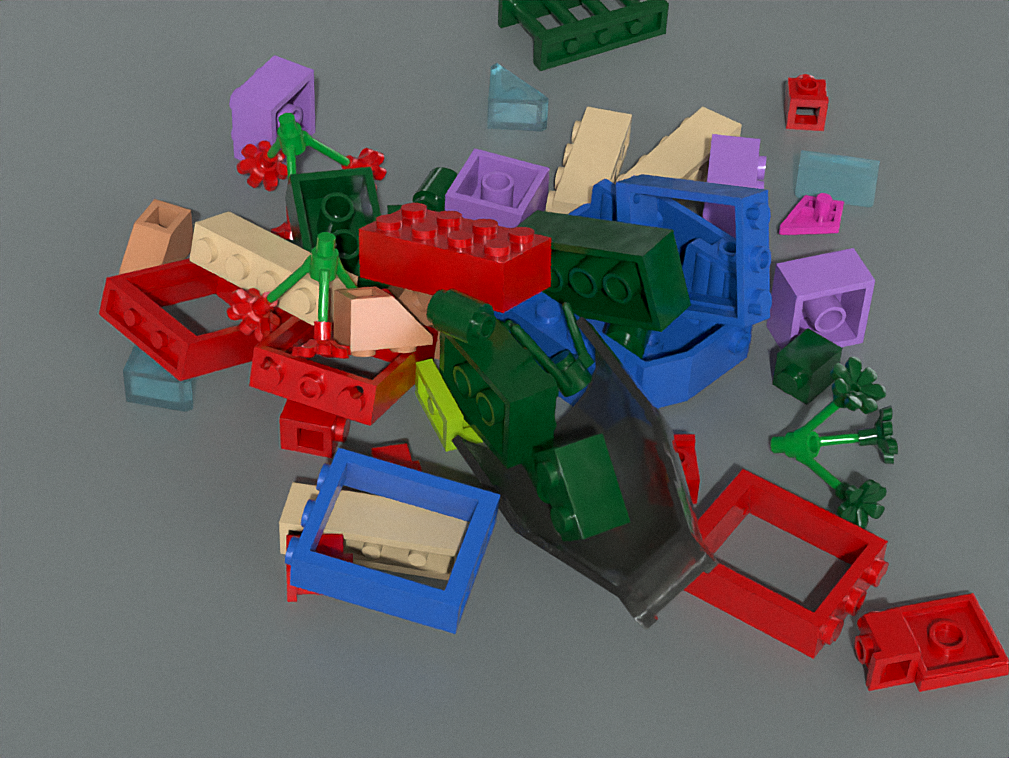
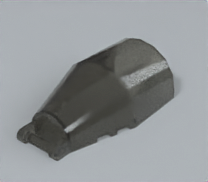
(662, 544)

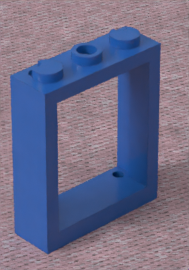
(638, 206)
(378, 589)

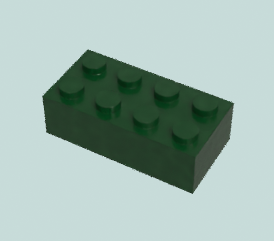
(613, 269)

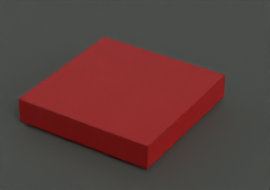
(954, 642)

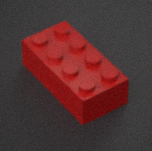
(447, 252)

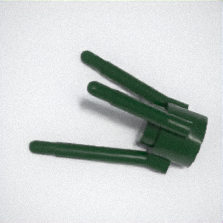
(567, 369)

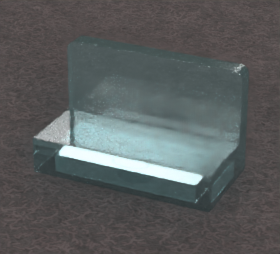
(839, 176)

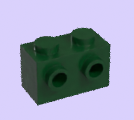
(581, 488)

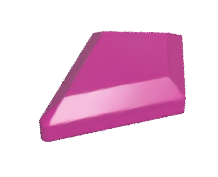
(813, 216)

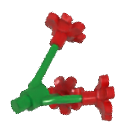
(266, 161)
(257, 310)

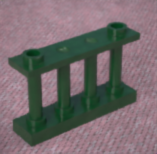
(583, 37)

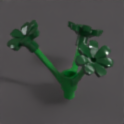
(855, 391)

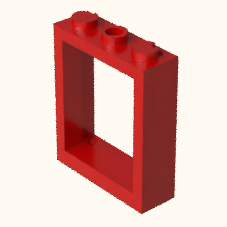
(134, 308)
(328, 387)
(765, 608)

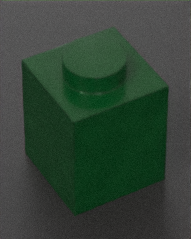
(805, 366)

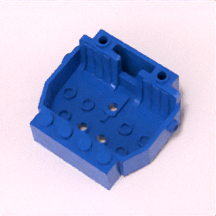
(688, 351)

